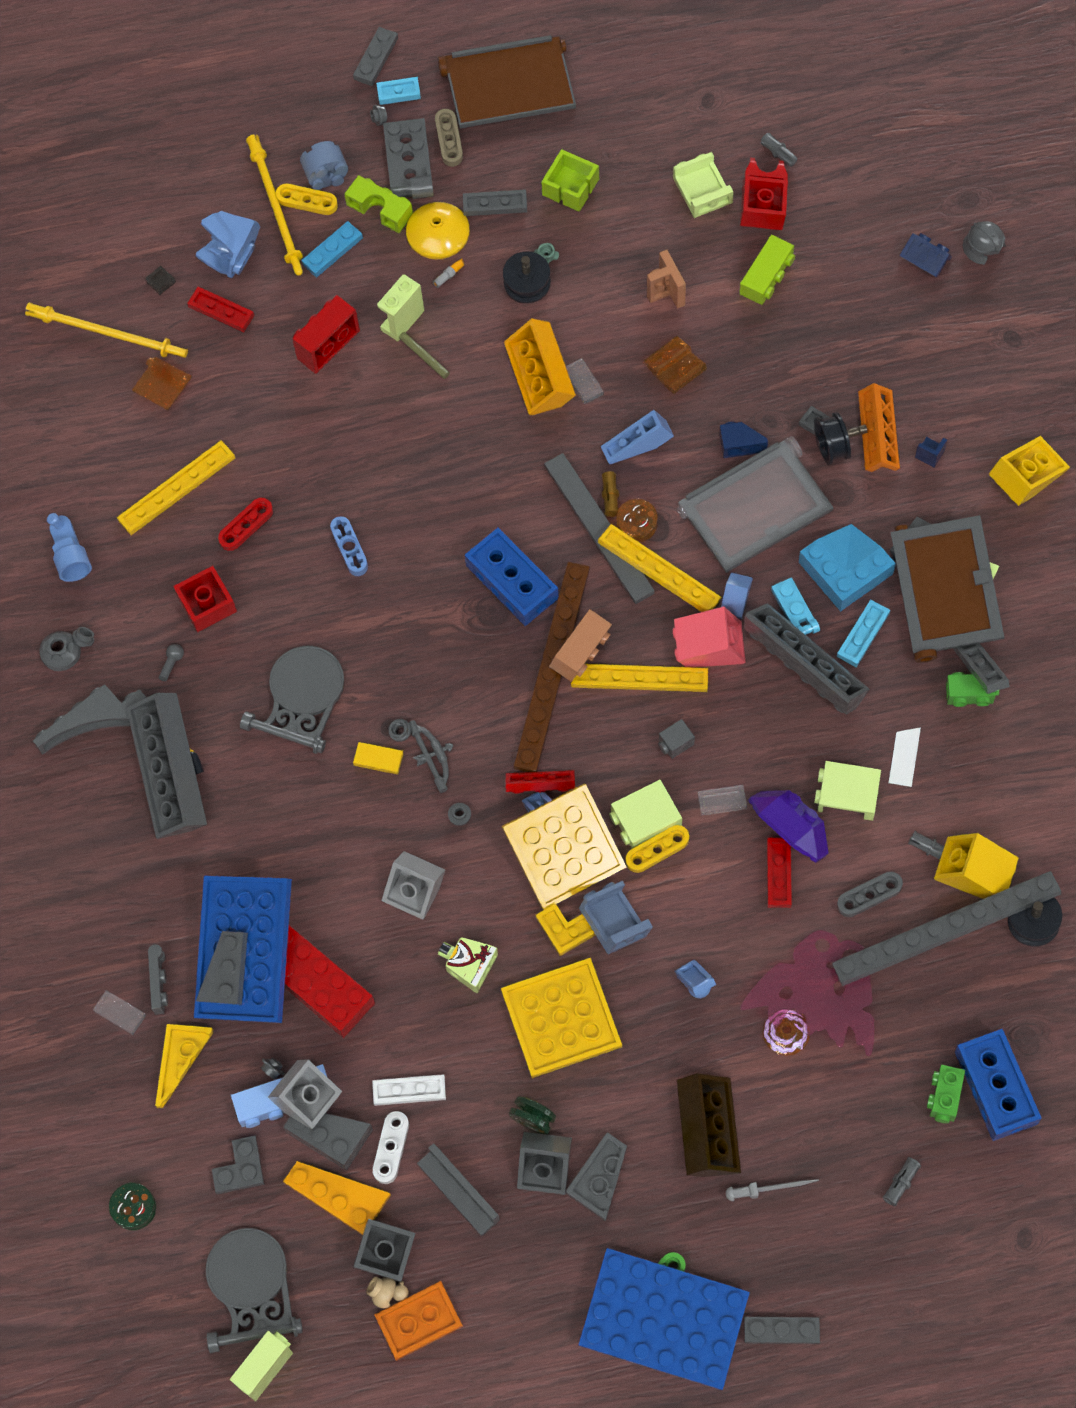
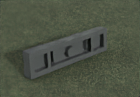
(982, 667)

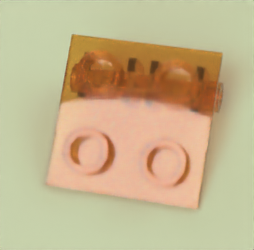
(161, 382)

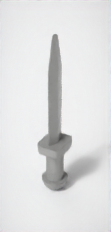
(752, 1190)

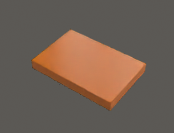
(418, 1320)

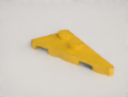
(179, 1052)

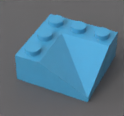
(846, 565)

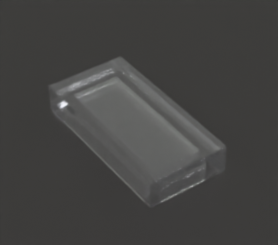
(584, 381)
(722, 800)
(119, 1012)

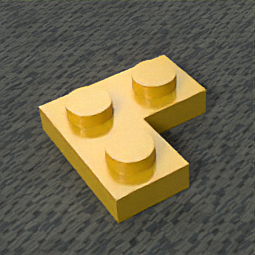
(561, 933)

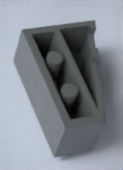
(332, 1137)

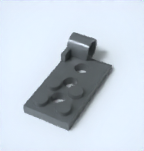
(421, 184)

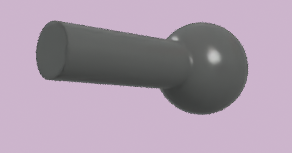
(174, 653)

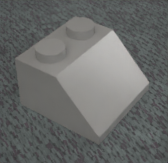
(413, 884)
(305, 1093)

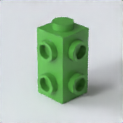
(965, 690)
(947, 1093)

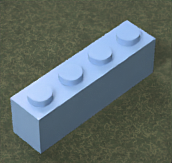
(254, 1105)

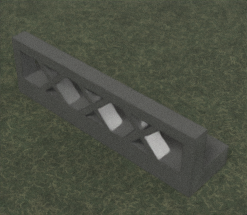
(458, 1190)

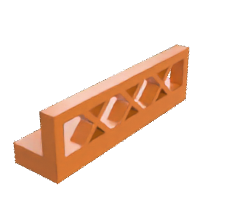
(874, 441)

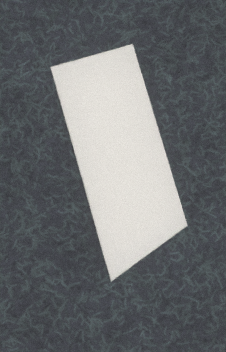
(904, 757)

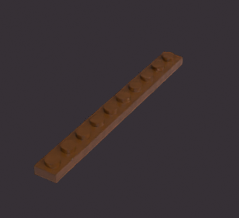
(549, 680)

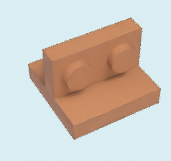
(666, 281)

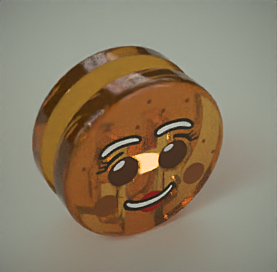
(637, 519)

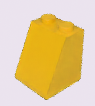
(976, 865)

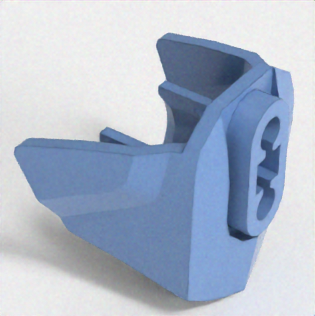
(230, 244)

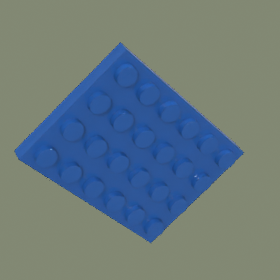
(262, 911)
(664, 1319)

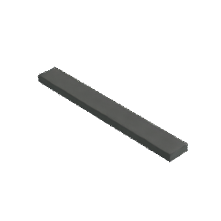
(596, 524)

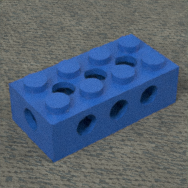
(511, 589)
(1007, 1072)

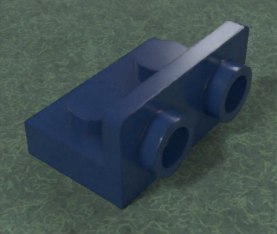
(925, 254)

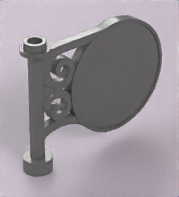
(305, 685)
(246, 1274)

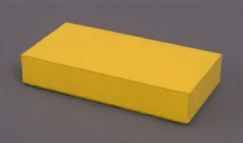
(378, 758)

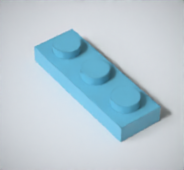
(863, 633)

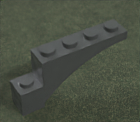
(95, 712)

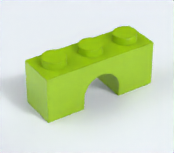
(365, 194)

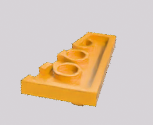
(337, 1195)

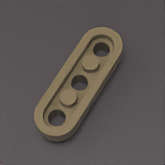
(448, 131)

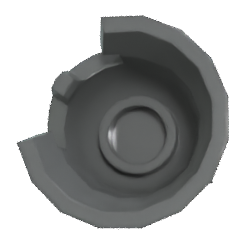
(983, 239)

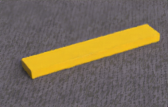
(176, 487)
(659, 569)
(643, 678)

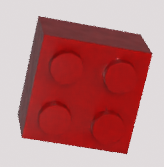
(205, 598)

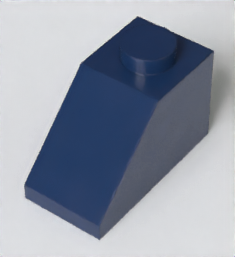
(740, 440)

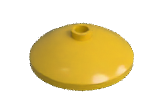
(440, 239)

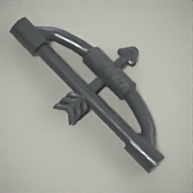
(438, 751)

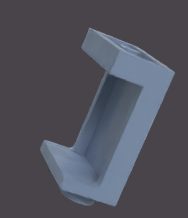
(613, 917)

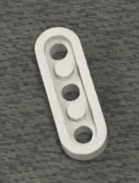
(393, 1157)

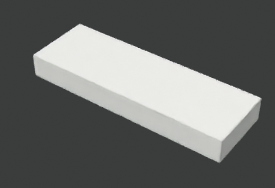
(409, 1090)

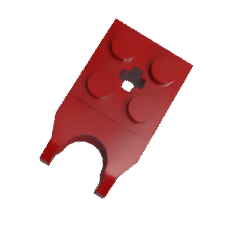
(764, 197)

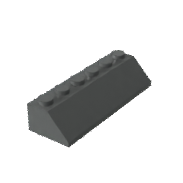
(805, 658)
(166, 765)

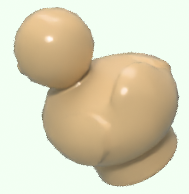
(384, 1289)

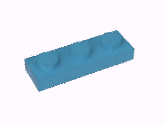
(332, 249)

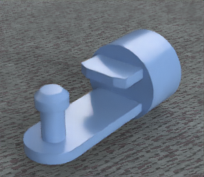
(69, 555)

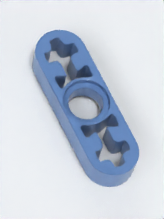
(349, 537)

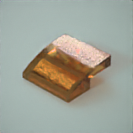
(675, 364)

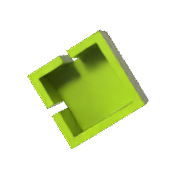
(570, 180)

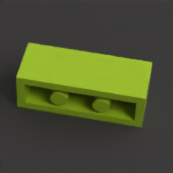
(767, 270)

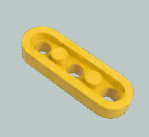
(299, 195)
(663, 841)

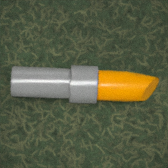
(448, 273)

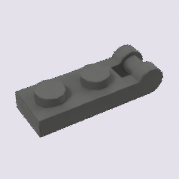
(157, 979)

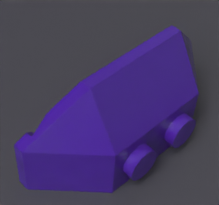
(792, 821)

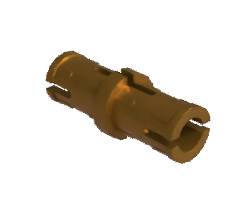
(610, 493)

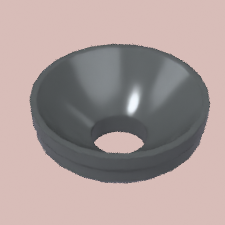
(63, 659)

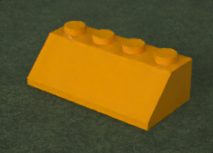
(539, 367)

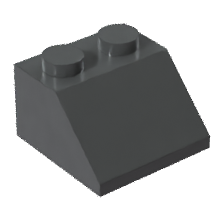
(544, 1163)

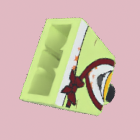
(469, 961)

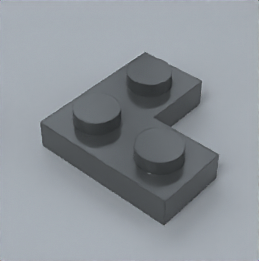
(246, 1170)

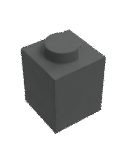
(676, 739)

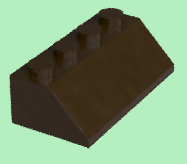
(708, 1125)

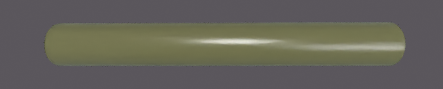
(424, 355)

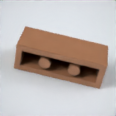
(581, 646)

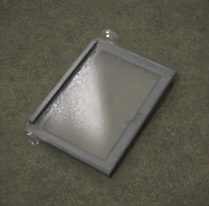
(755, 504)

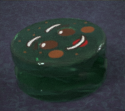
(532, 1115)
(132, 1206)

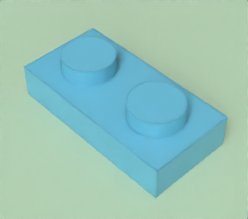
(398, 90)

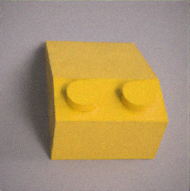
(1028, 470)

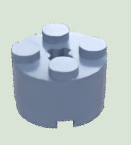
(324, 165)

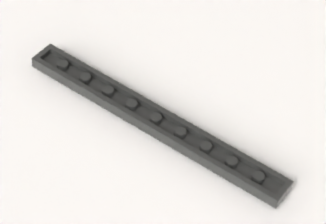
(946, 928)

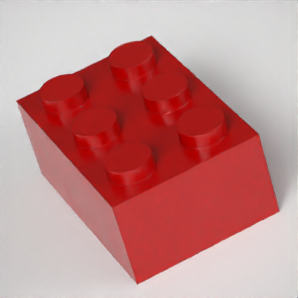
(325, 334)

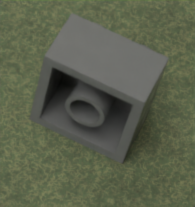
(384, 1250)

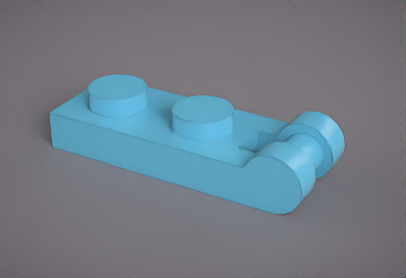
(794, 606)

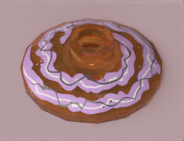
(785, 1043)

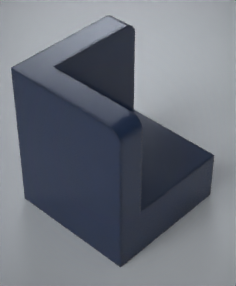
(930, 451)

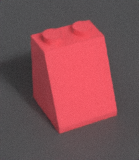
(709, 639)

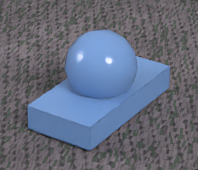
(695, 979)

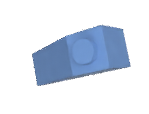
(638, 438)

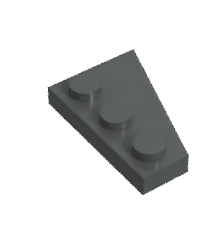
(226, 970)
(598, 1177)

